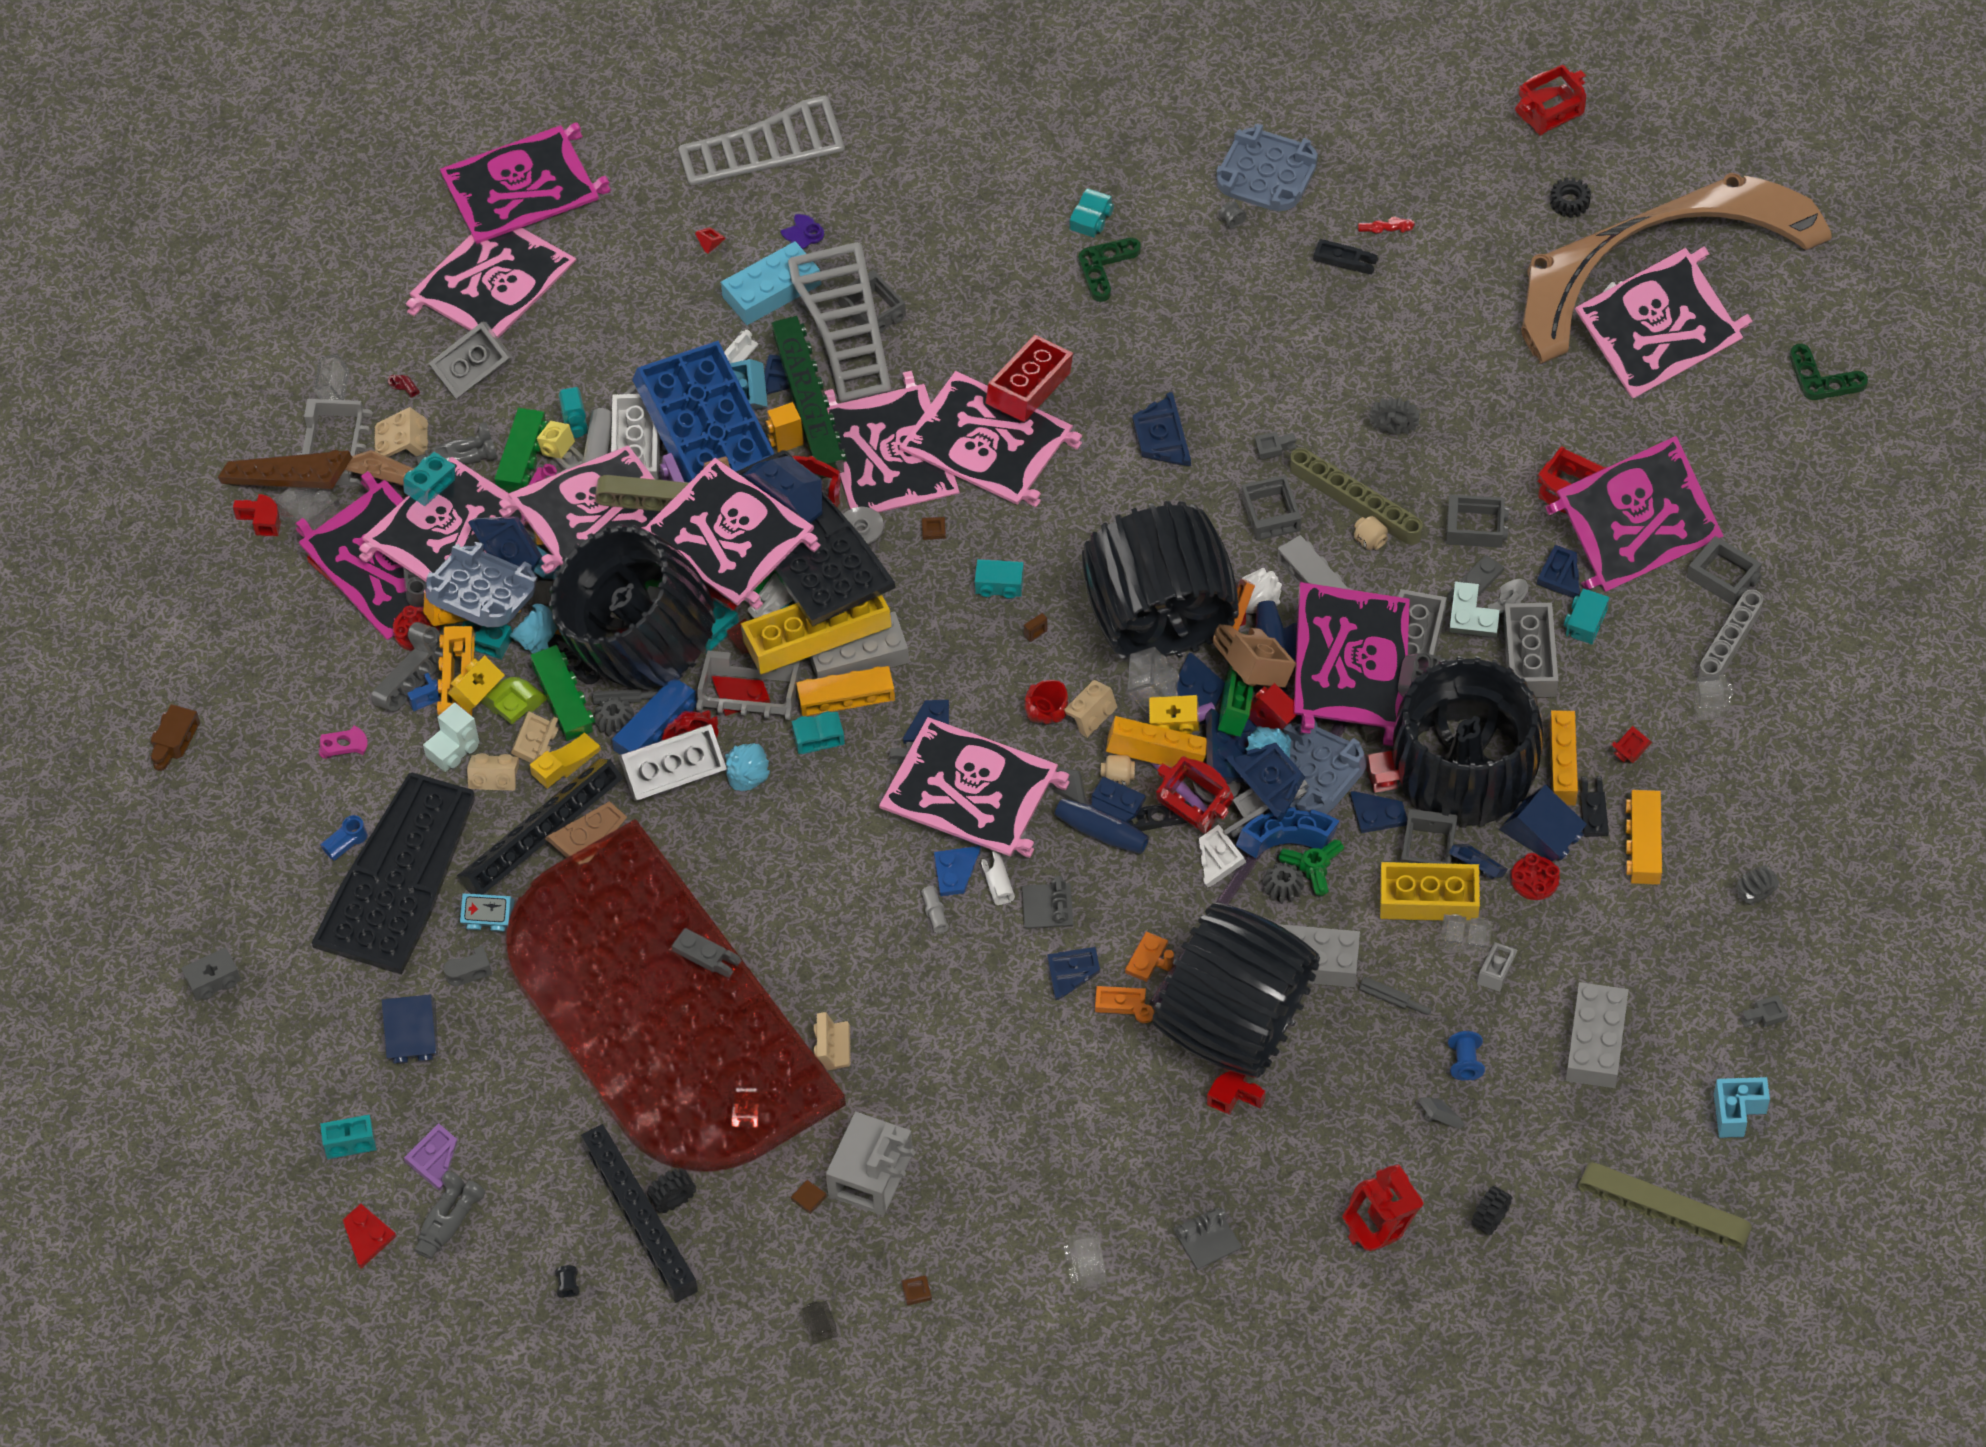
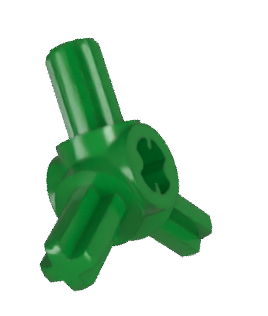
(1306, 861)

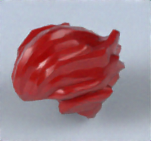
(1046, 702)

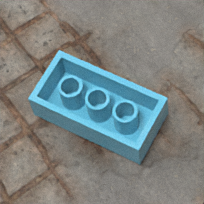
(766, 284)

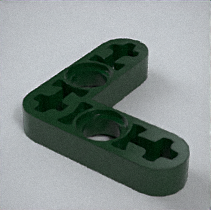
(1099, 259)
(1817, 381)

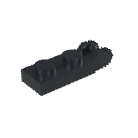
(1345, 256)
(1594, 809)

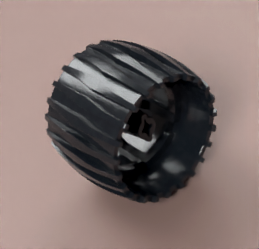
(610, 576)
(1159, 580)
(1465, 779)
(1236, 989)

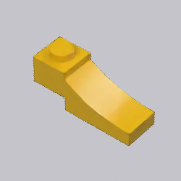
(563, 761)

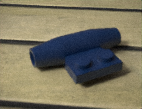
(1269, 621)
(1107, 816)

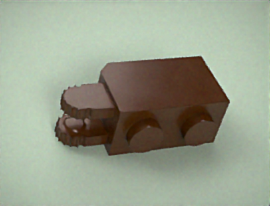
(173, 735)

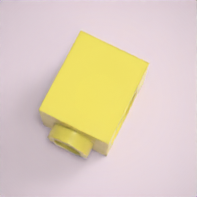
(555, 439)

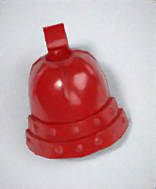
(690, 721)

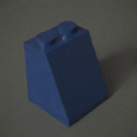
(1544, 824)
(410, 1028)

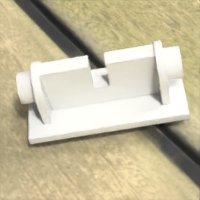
(741, 347)

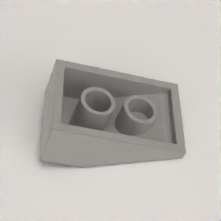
(470, 359)

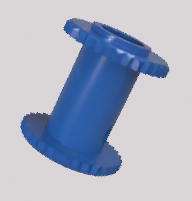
(1467, 1065)

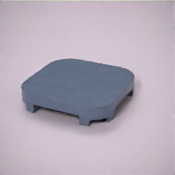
(1267, 169)
(480, 586)
(1328, 764)

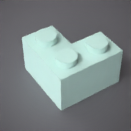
(1467, 617)
(454, 740)

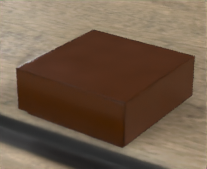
(933, 528)
(1035, 627)
(808, 1196)
(916, 1290)

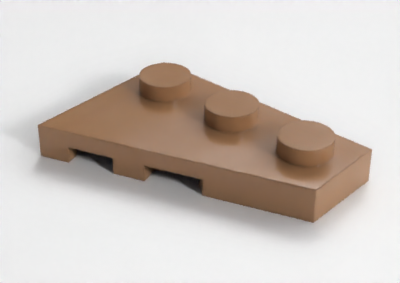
(587, 830)

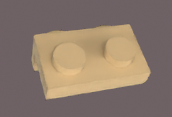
(1092, 707)
(534, 737)
(492, 772)
(832, 1042)

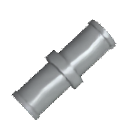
(935, 909)

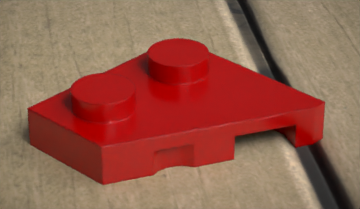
(740, 689)
(366, 1234)

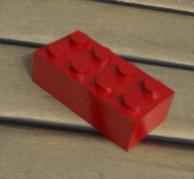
(1029, 378)

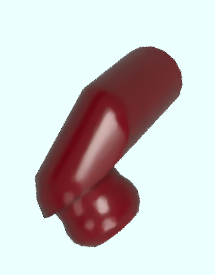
(403, 382)

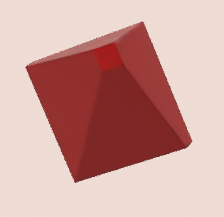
(707, 241)

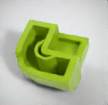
(513, 698)

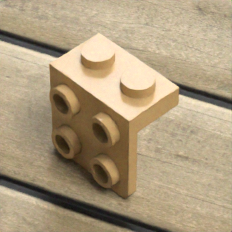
(402, 432)

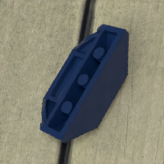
(790, 485)

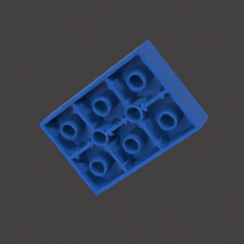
(701, 410)

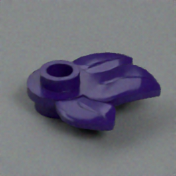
(802, 231)

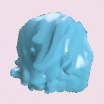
(535, 629)
(1265, 736)
(746, 766)

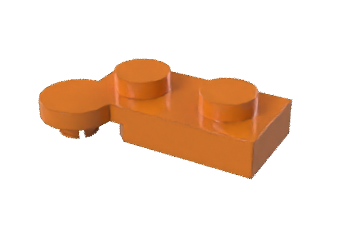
(1124, 1001)

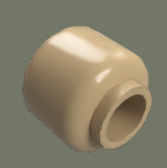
(1370, 533)
(1119, 769)

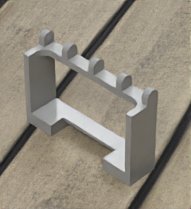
(336, 408)
(720, 664)

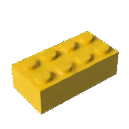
(1428, 890)

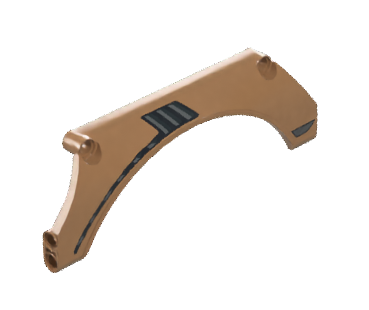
(1564, 271)

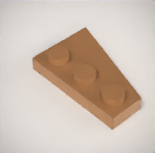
(378, 466)

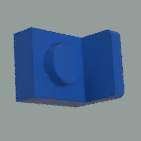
(425, 695)

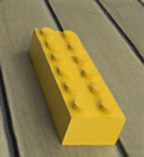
(789, 637)

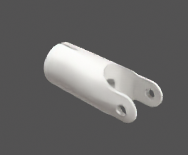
(998, 880)

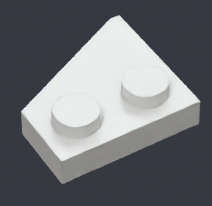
(773, 597)
(1218, 856)

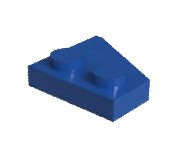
(955, 869)

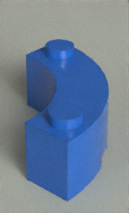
(1297, 827)

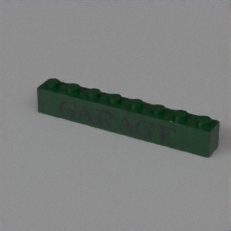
(807, 393)

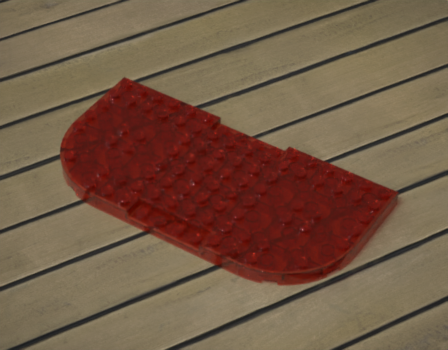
(652, 1026)

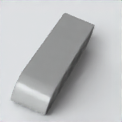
(1733, 629)

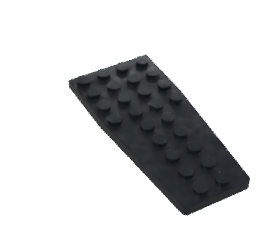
(835, 575)
(397, 875)

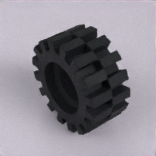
(1570, 187)
(671, 1190)
(1491, 1210)

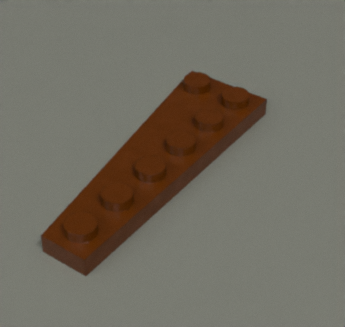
(303, 470)

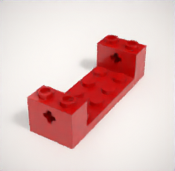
(1272, 708)

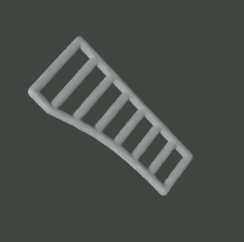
(745, 133)
(820, 318)

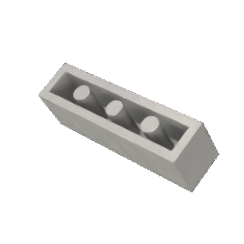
(1306, 565)

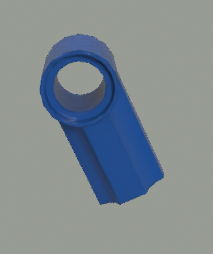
(344, 837)

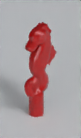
(1392, 225)

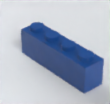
(649, 723)

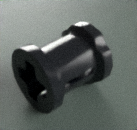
(567, 1281)

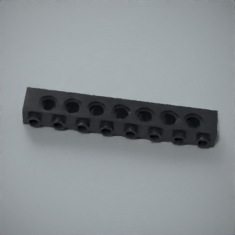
(547, 819)
(639, 1213)

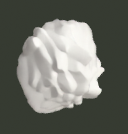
(1265, 588)

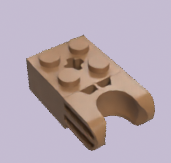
(1254, 656)

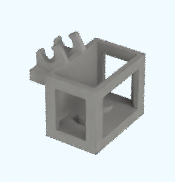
(870, 1160)

